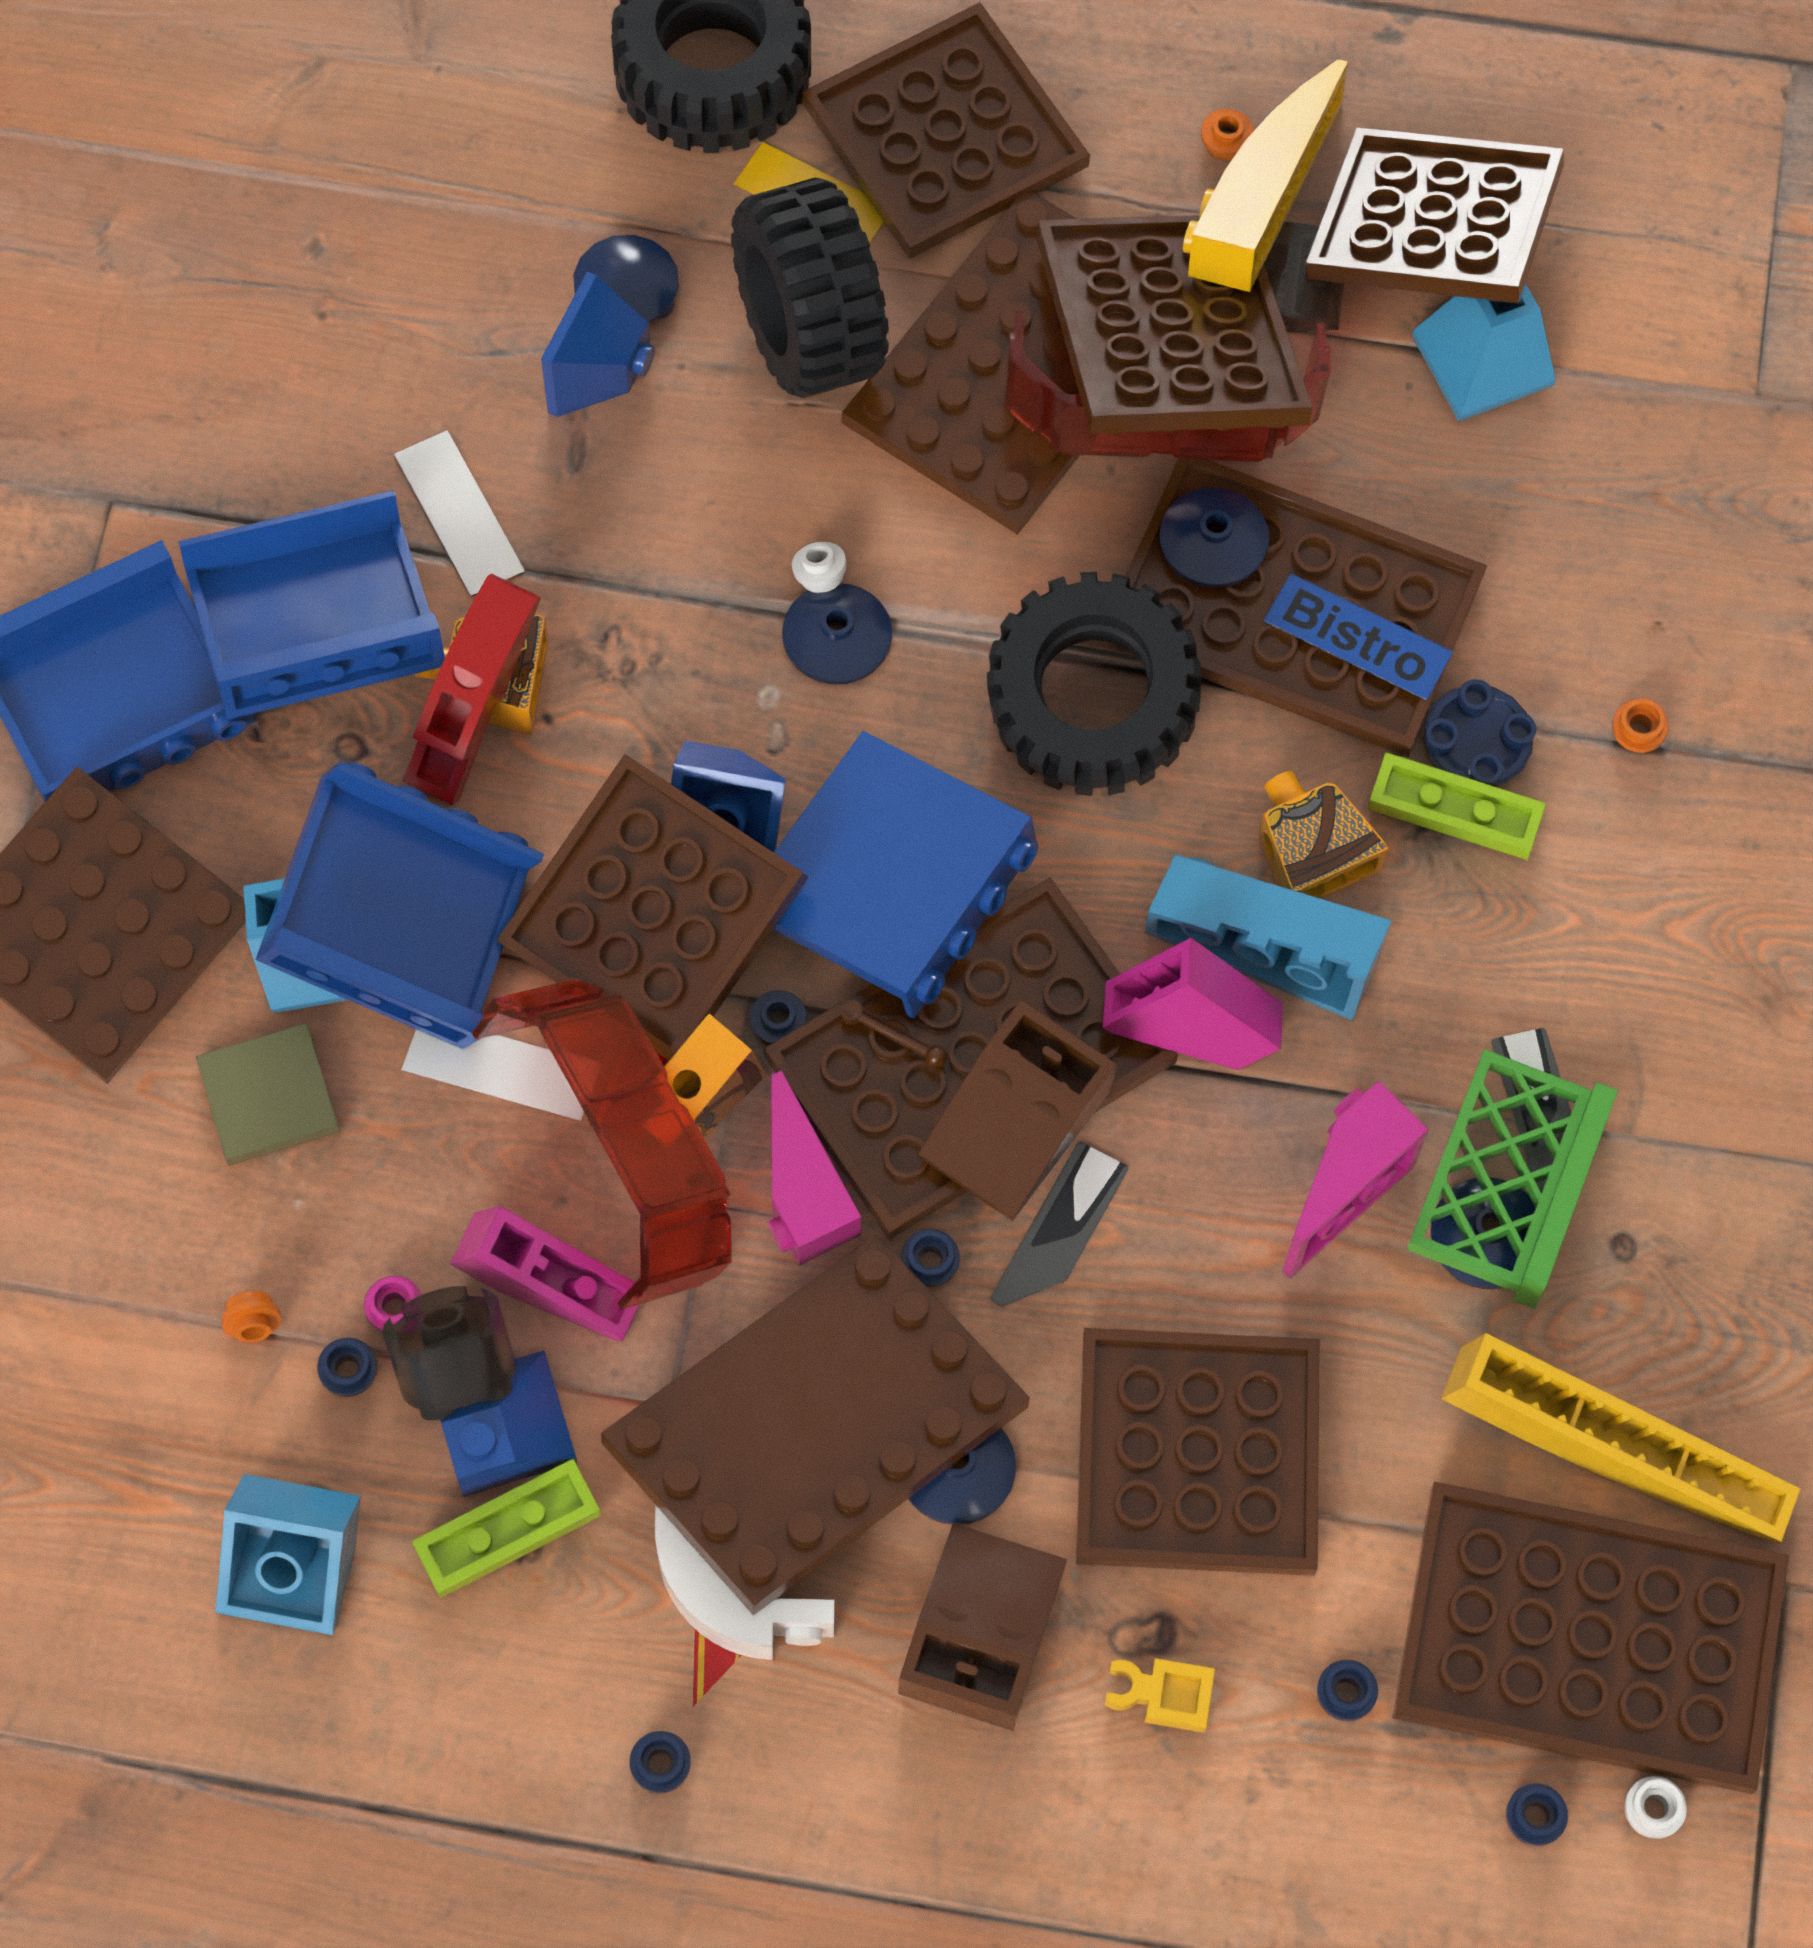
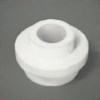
(819, 566)
(1671, 1798)

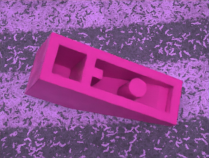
(808, 1196)
(543, 1272)

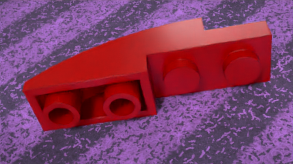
(468, 687)

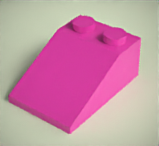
(1365, 1156)

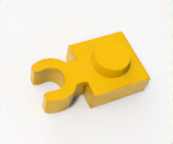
(1174, 1693)

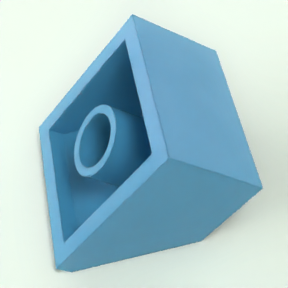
(286, 1553)

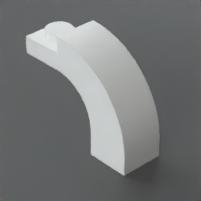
(718, 1612)

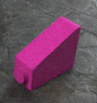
(1194, 1007)

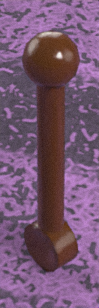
(852, 1013)

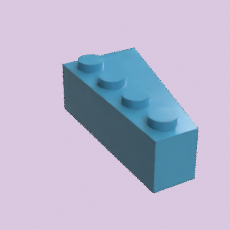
(1271, 932)

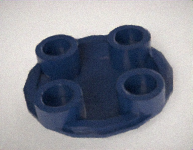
(636, 271)
(1479, 733)

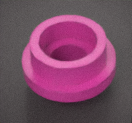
(381, 1292)

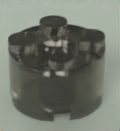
(450, 1351)

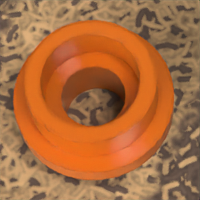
(1225, 145)
(1644, 712)
(250, 1316)

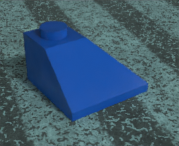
(595, 349)
(732, 788)
(510, 1436)

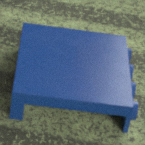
(310, 604)
(110, 676)
(900, 869)
(397, 903)

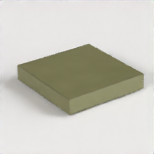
(267, 1094)

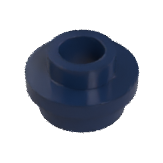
(771, 1032)
(931, 1241)
(347, 1350)
(1353, 1673)
(653, 1744)
(1546, 1799)

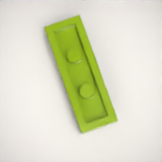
(1456, 806)
(506, 1528)

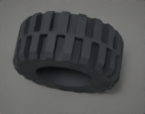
(713, 105)
(810, 287)
(1082, 614)

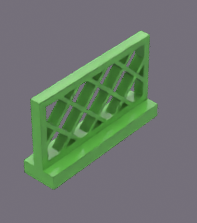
(1552, 1206)

